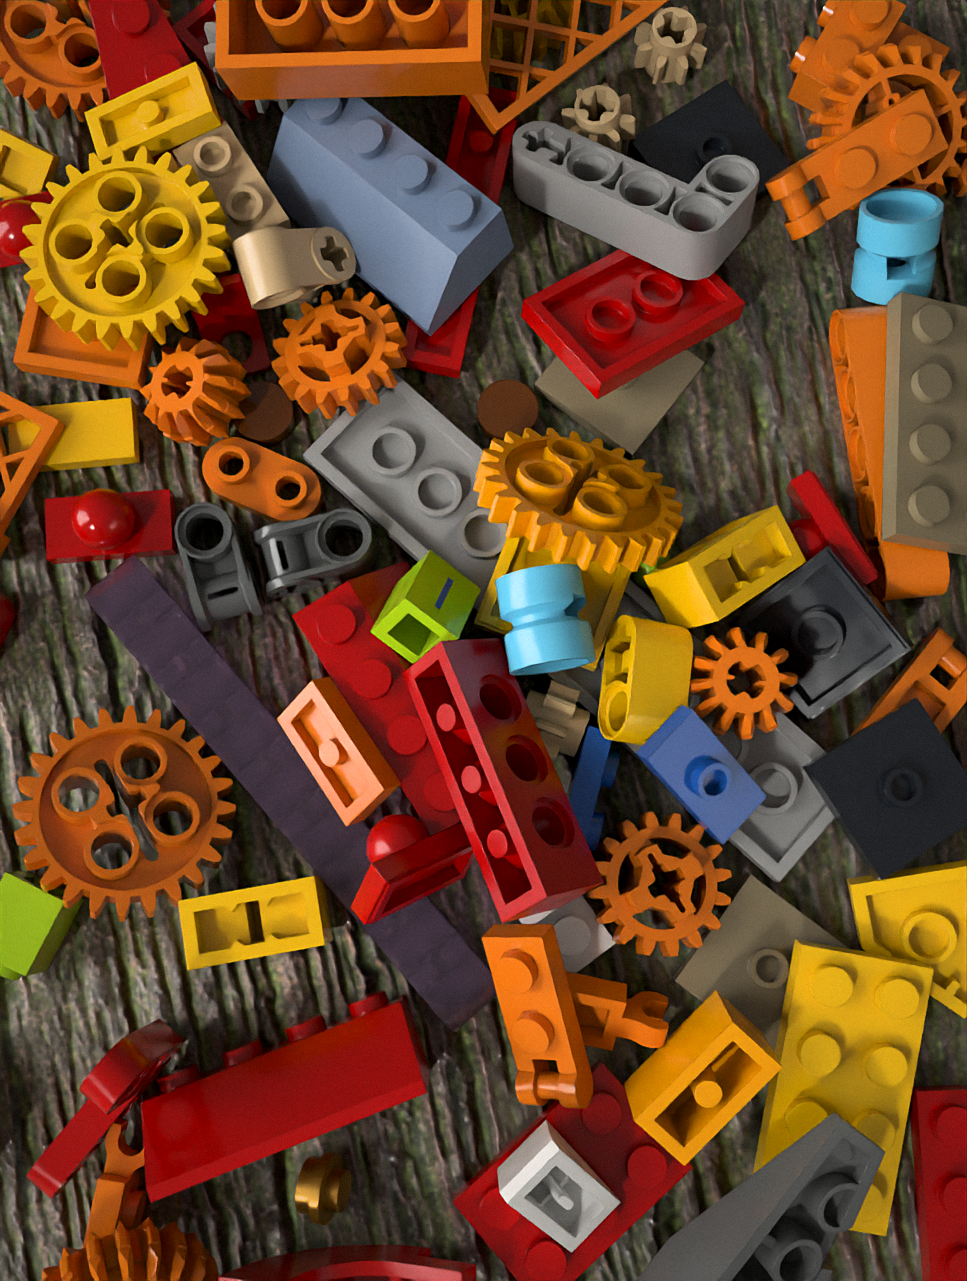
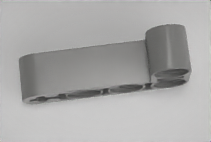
(633, 205)

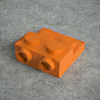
(849, 30)
(52, 352)

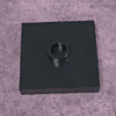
(706, 129)
(829, 627)
(893, 788)

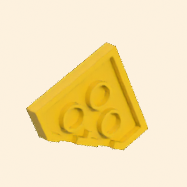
(921, 919)

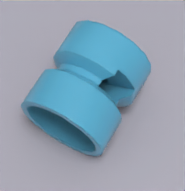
(896, 244)
(545, 619)

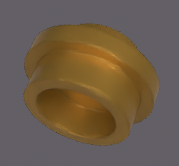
(322, 1187)

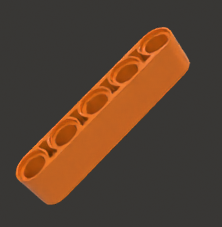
(859, 369)

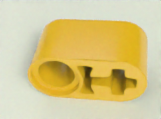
(643, 677)

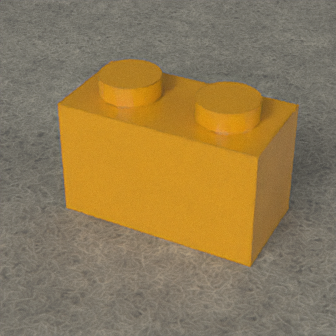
(700, 1077)

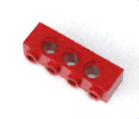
(501, 778)

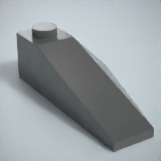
(779, 1217)

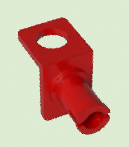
(233, 314)

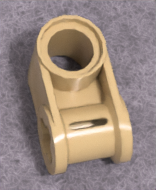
(292, 263)

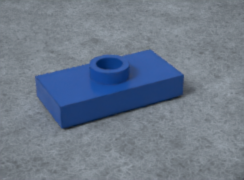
(701, 774)

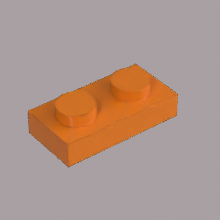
(338, 751)

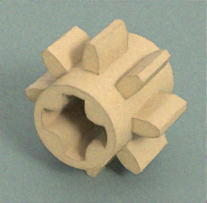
(670, 45)
(601, 116)
(558, 718)

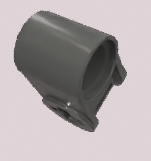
(310, 552)
(218, 579)

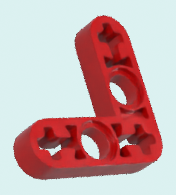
(111, 1093)

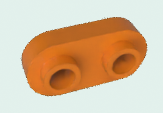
(260, 480)

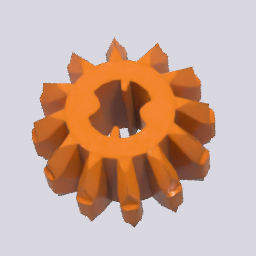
(195, 391)
(762, 673)

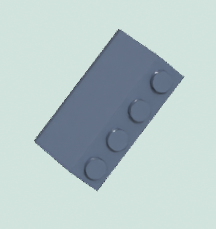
(410, 218)

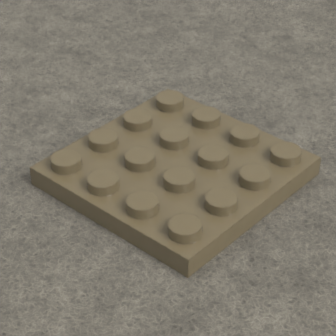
(925, 425)

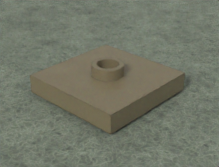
(628, 413)
(751, 954)

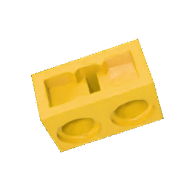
(725, 569)
(255, 922)

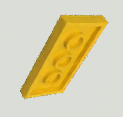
(851, 1050)

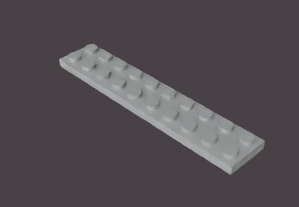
(417, 483)

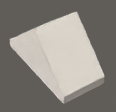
(555, 1188)

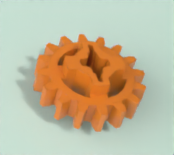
(339, 353)
(675, 905)

